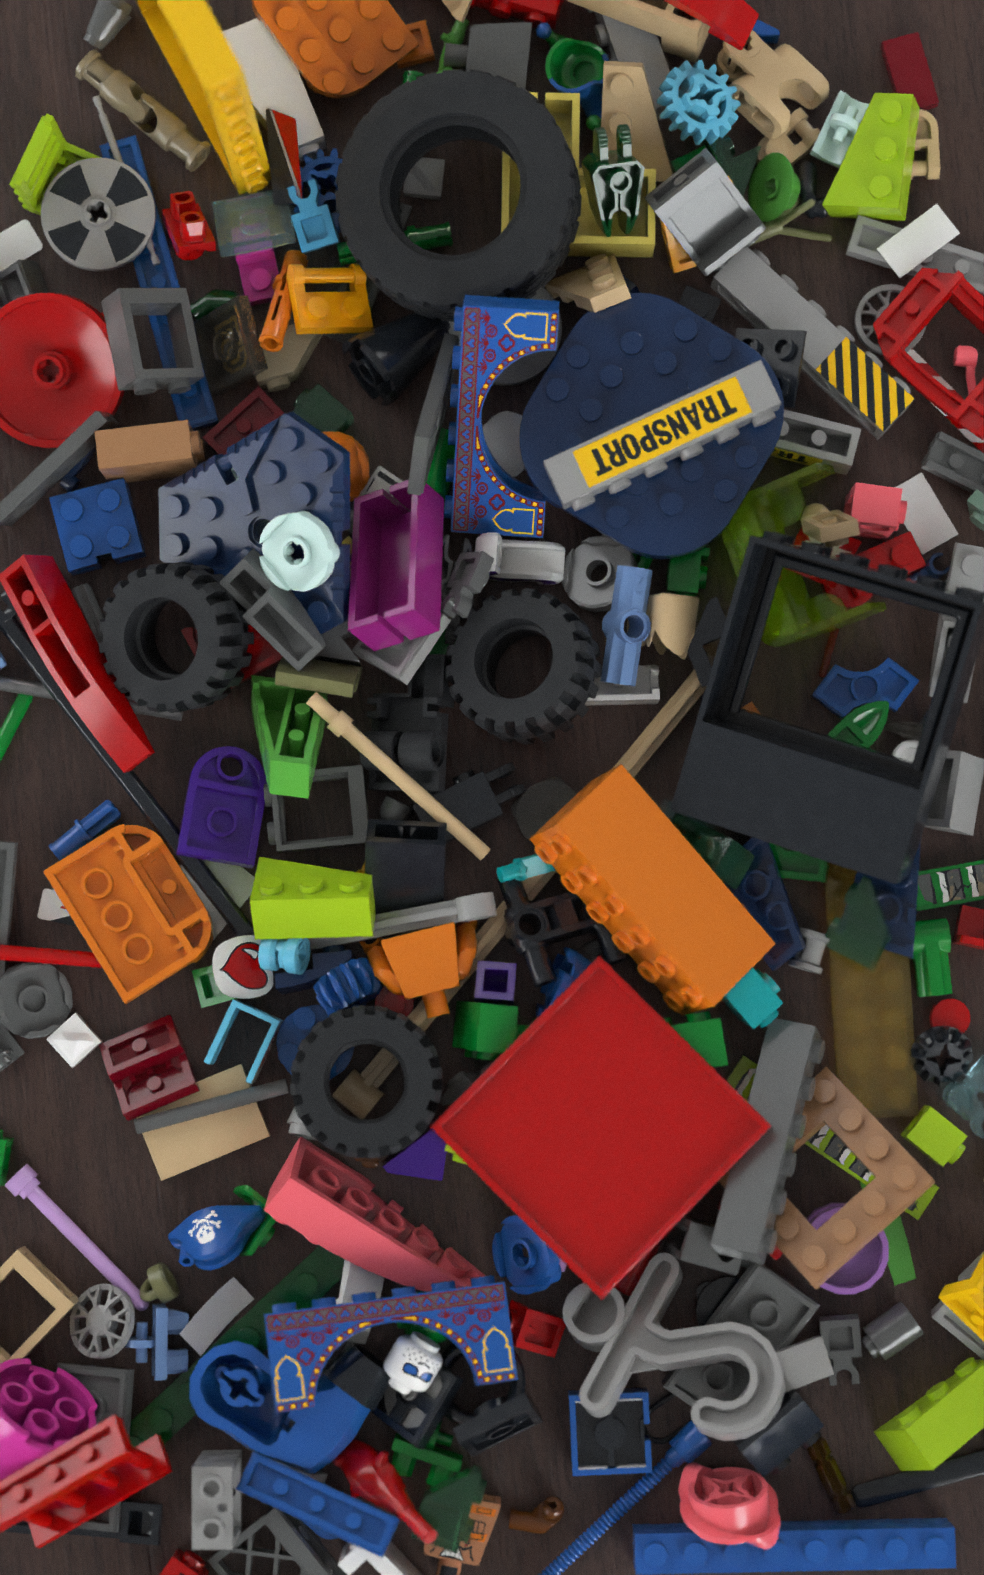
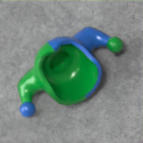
(576, 68)

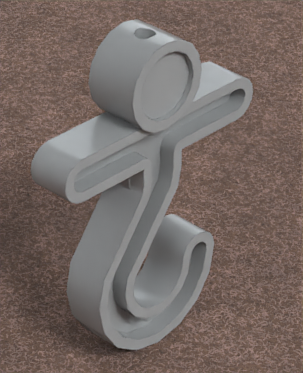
(635, 1342)

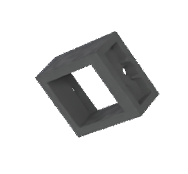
(118, 315)
(359, 810)

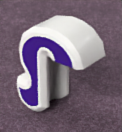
(523, 559)

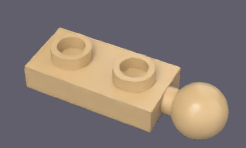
(828, 526)

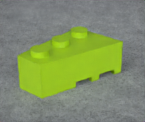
(878, 162)
(310, 901)
(938, 1421)

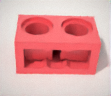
(876, 508)

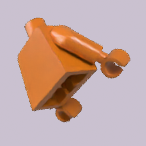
(425, 962)

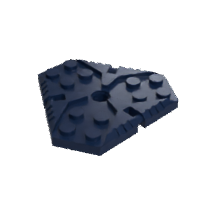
(279, 471)

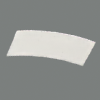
(216, 1315)

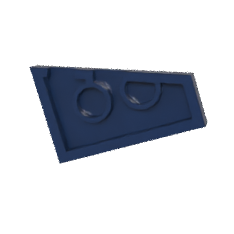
(768, 903)

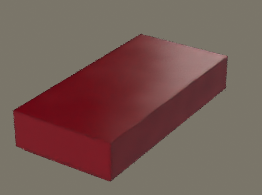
(909, 69)

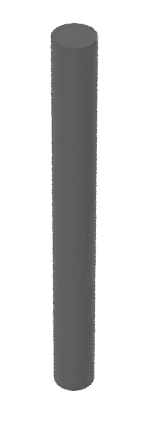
(211, 1106)

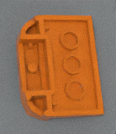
(337, 42)
(133, 907)

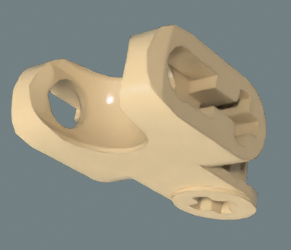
(767, 77)

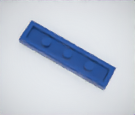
(318, 1504)

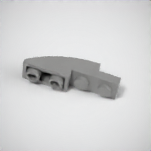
(964, 571)

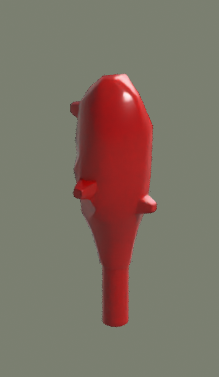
(380, 1483)

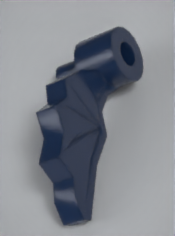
(70, 481)

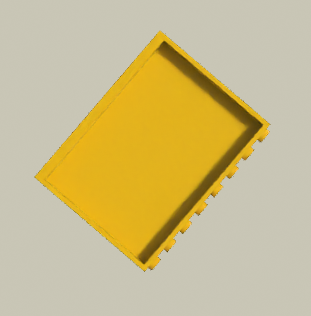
(212, 86)

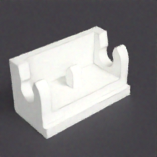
(644, 692)

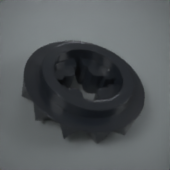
(931, 1043)

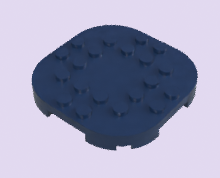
(624, 367)

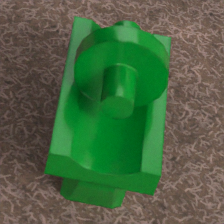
(442, 1460)

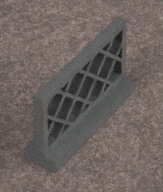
(290, 1533)

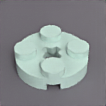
(318, 547)

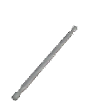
(117, 156)

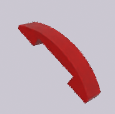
(727, 19)

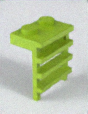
(42, 161)

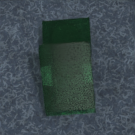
(738, 167)

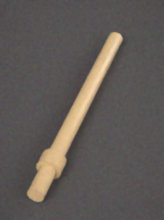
(341, 724)

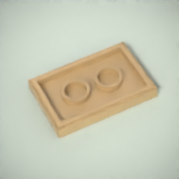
(207, 1137)

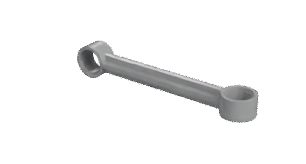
(458, 910)

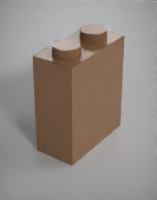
(149, 451)

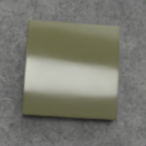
(320, 677)

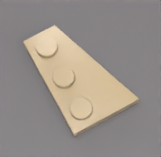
(630, 102)
(592, 286)

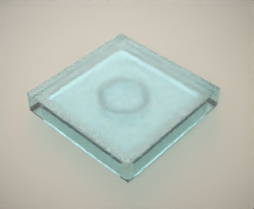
(252, 224)

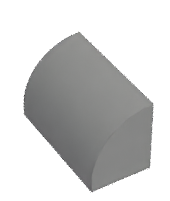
(957, 794)

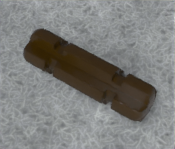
(831, 1477)

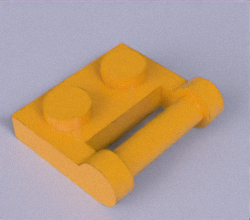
(329, 310)

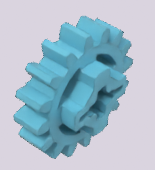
(698, 102)

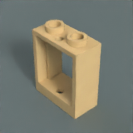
(48, 1286)

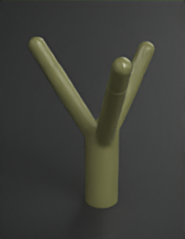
(777, 225)

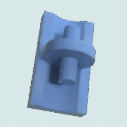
(163, 1360)

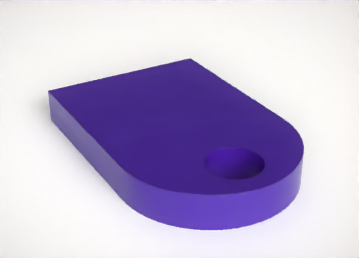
(223, 811)

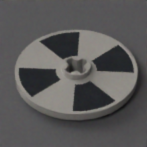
(88, 187)

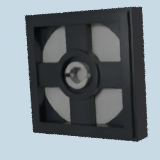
(419, 1413)

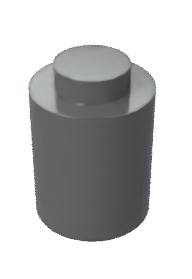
(891, 1332)

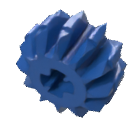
(347, 986)

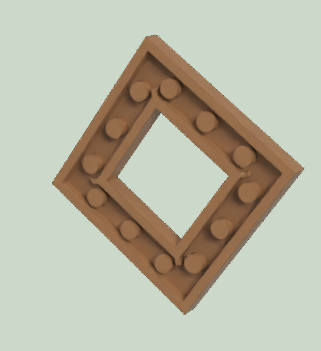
(896, 1185)

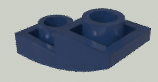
(329, 959)

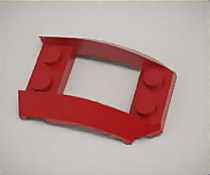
(907, 318)

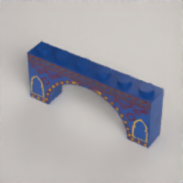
(492, 338)
(469, 1317)

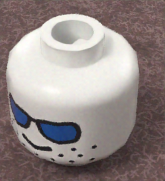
(413, 1363)

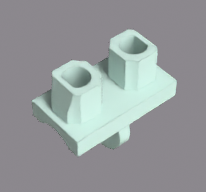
(839, 129)

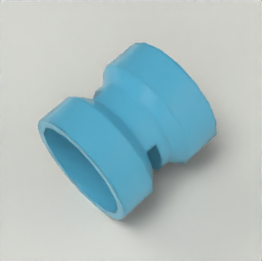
(284, 953)

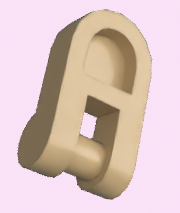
(928, 141)
(784, 145)

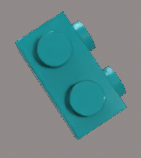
(754, 999)

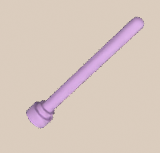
(26, 1185)

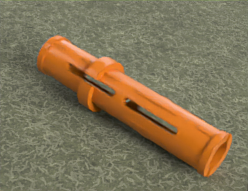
(280, 307)

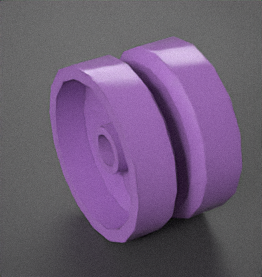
(863, 1267)

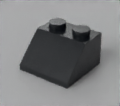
(790, 1428)

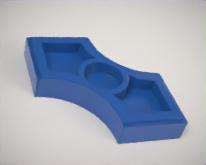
(846, 689)

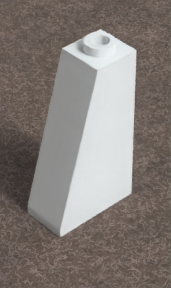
(275, 83)

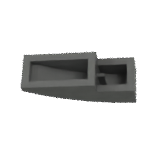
(274, 612)

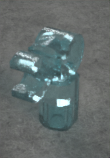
(963, 1097)

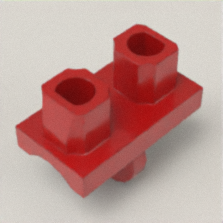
(187, 227)

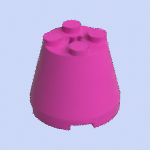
(39, 1412)

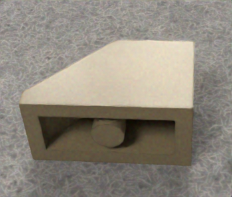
(289, 362)

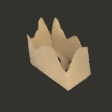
(672, 622)

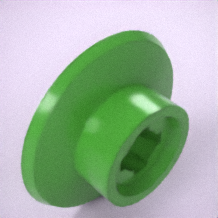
(773, 187)

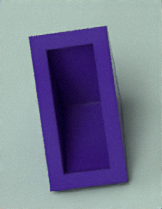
(421, 1158)

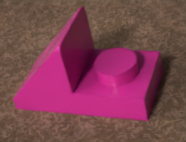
(257, 274)

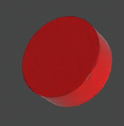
(950, 1013)

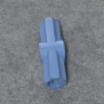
(629, 603)

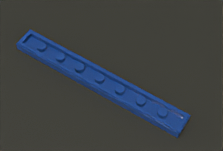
(197, 403)

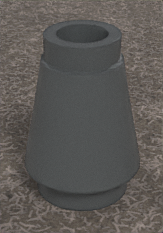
(107, 22)

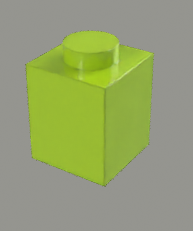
(935, 1136)

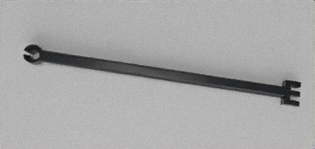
(129, 781)

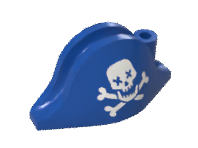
(215, 1234)

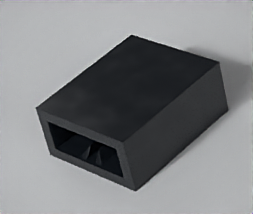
(405, 862)

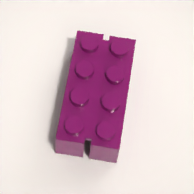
(396, 566)

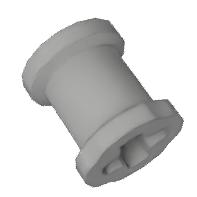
(810, 957)

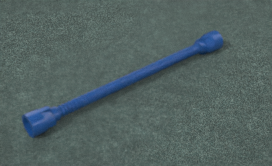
(685, 1447)

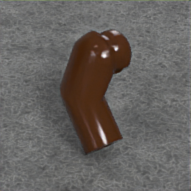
(540, 1519)

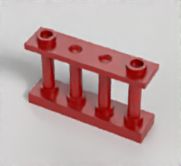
(80, 1480)

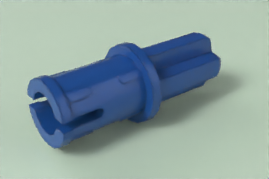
(86, 829)

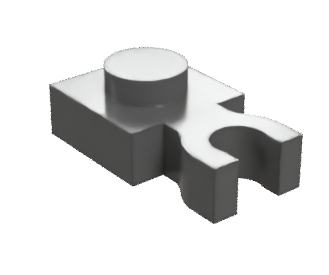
(467, 579)
(842, 1343)

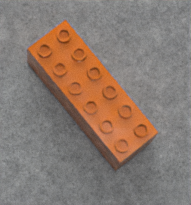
(652, 892)

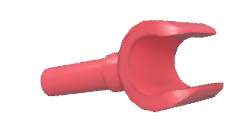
(967, 357)

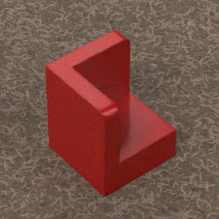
(969, 927)

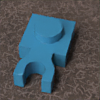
(314, 223)

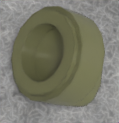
(162, 1282)

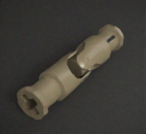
(129, 98)

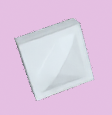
(74, 1040)

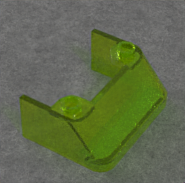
(792, 611)

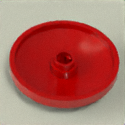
(53, 368)

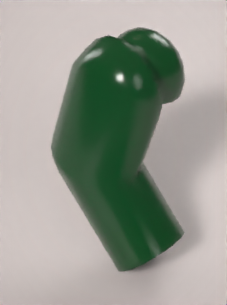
(211, 301)

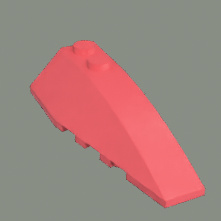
(342, 1214)

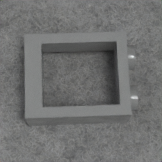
(214, 1508)

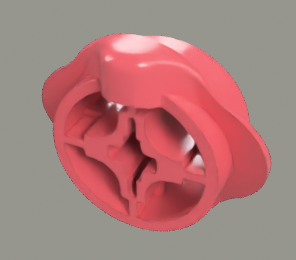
(729, 1505)

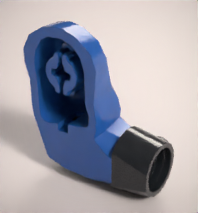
(235, 1394)

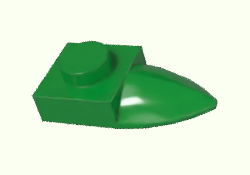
(862, 724)

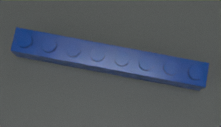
(801, 1547)

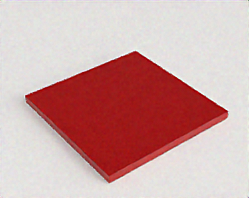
(600, 1127)

